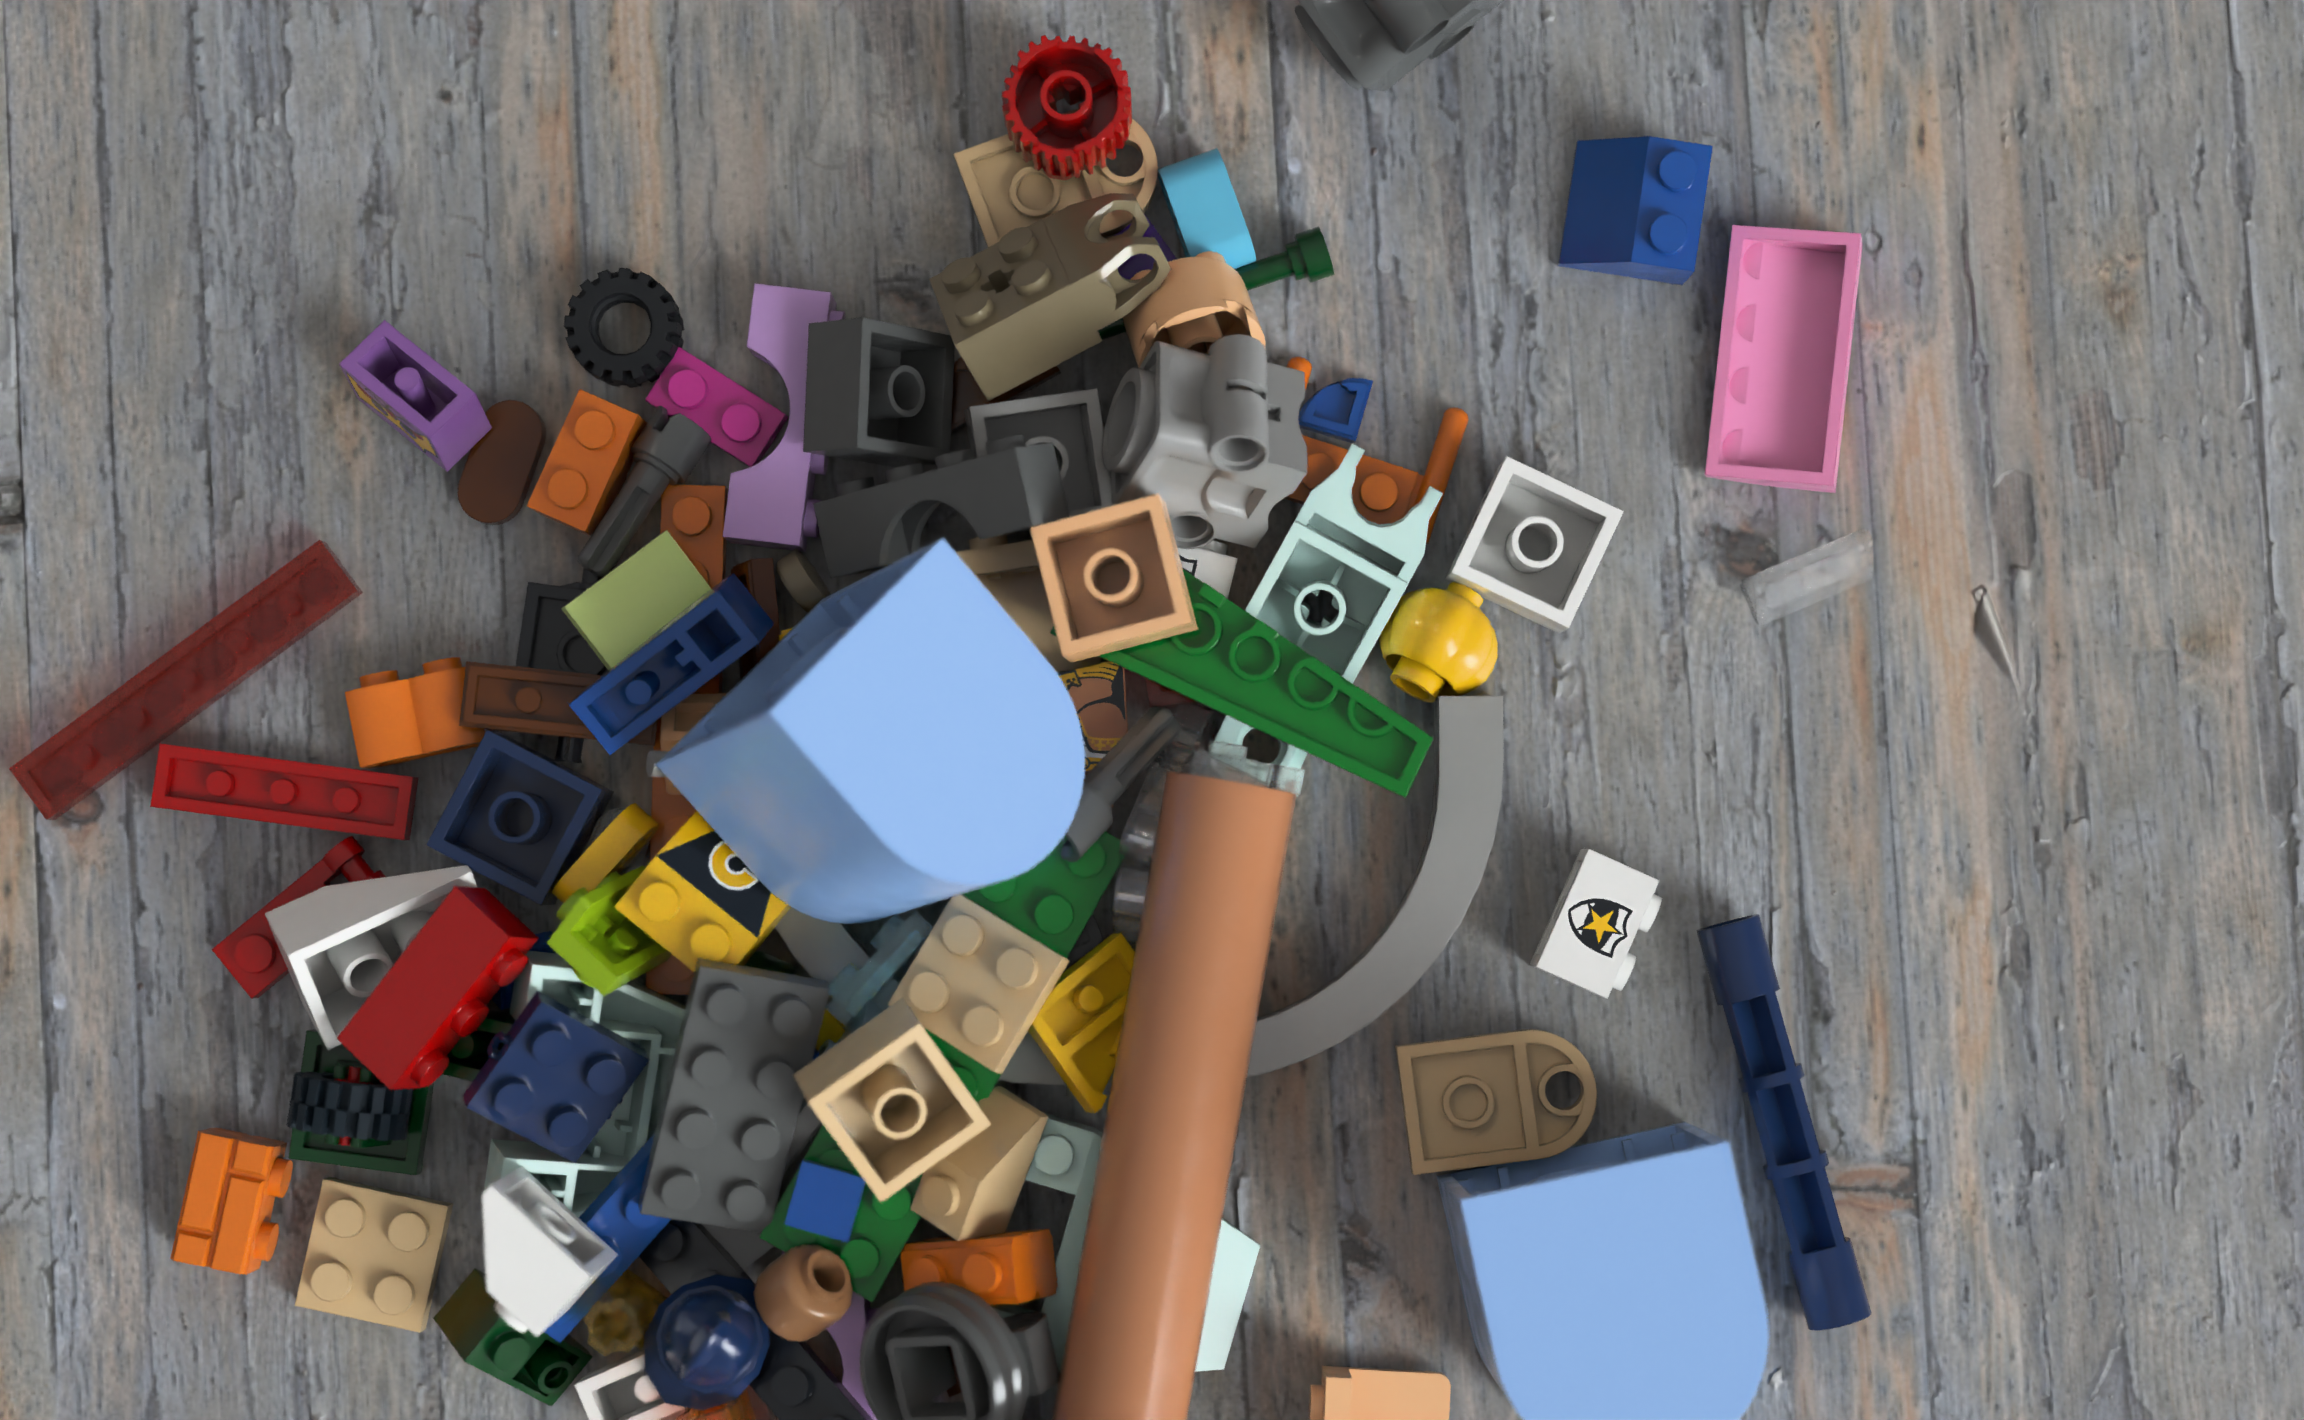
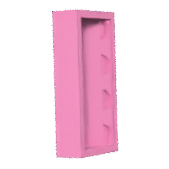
(1784, 357)

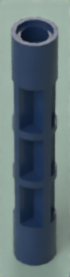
(1819, 1253)

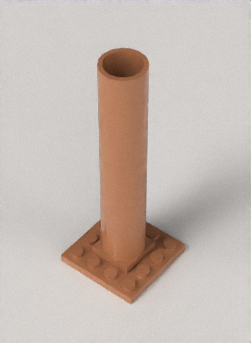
(1175, 1101)

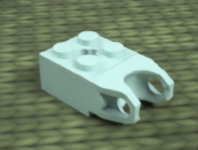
(1349, 557)

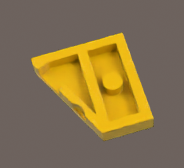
(1085, 1018)

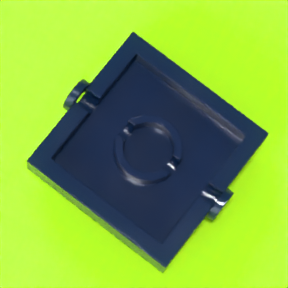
(555, 1077)

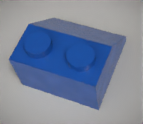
(1636, 207)

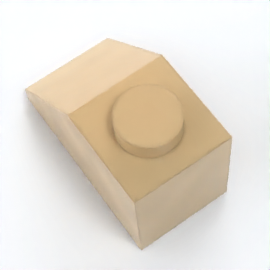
(979, 1182)

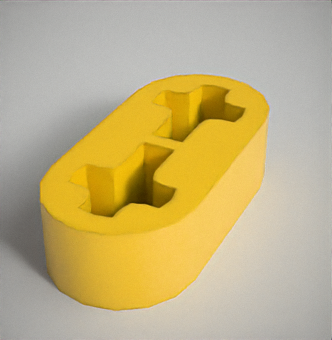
(609, 852)

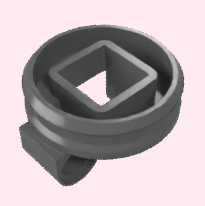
(996, 1359)

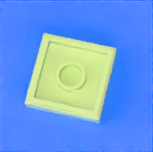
(636, 599)

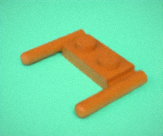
(1382, 489)

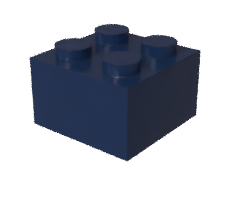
(519, 817)

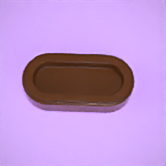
(502, 463)

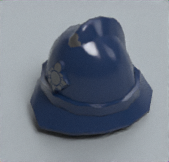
(706, 1343)

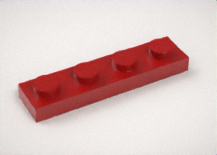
(284, 792)

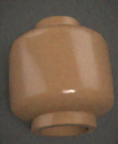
(803, 1292)

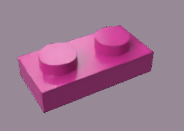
(725, 410)

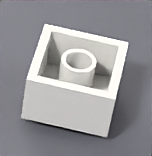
(1534, 545)

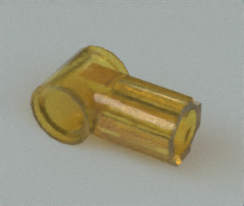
(623, 1314)

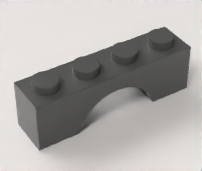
(996, 493)

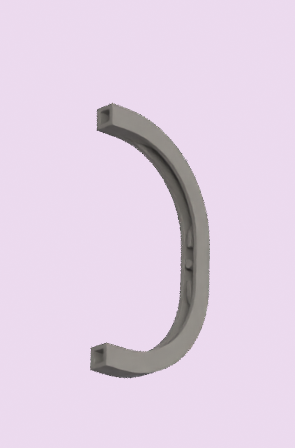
(1444, 883)

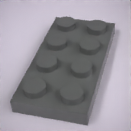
(732, 1096)

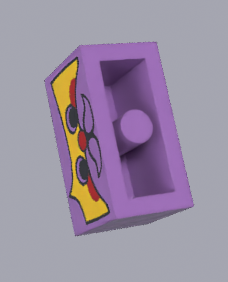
(416, 395)

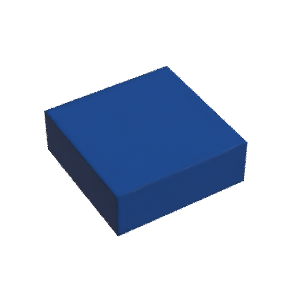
(825, 1200)

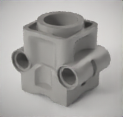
(1208, 438)

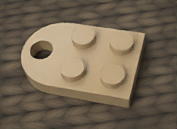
(1015, 195)
(1487, 1101)

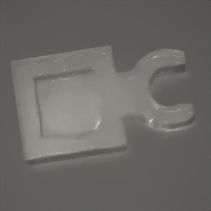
(1229, 763)

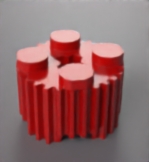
(1078, 73)

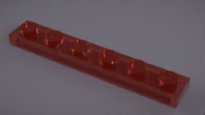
(185, 680)

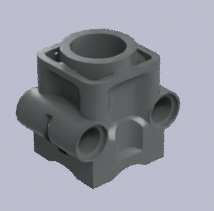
(1386, 39)

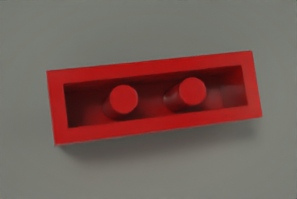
(438, 989)

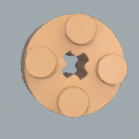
(1193, 307)

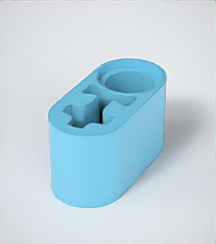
(1206, 208)

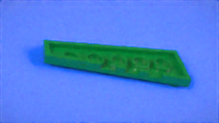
(1280, 690)

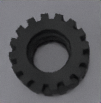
(599, 297)

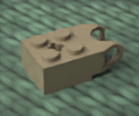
(1045, 292)

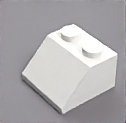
(536, 1252)

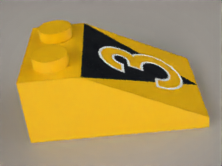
(702, 899)

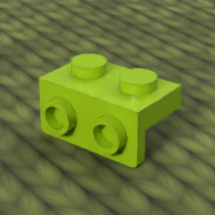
(600, 940)

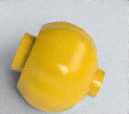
(1439, 642)

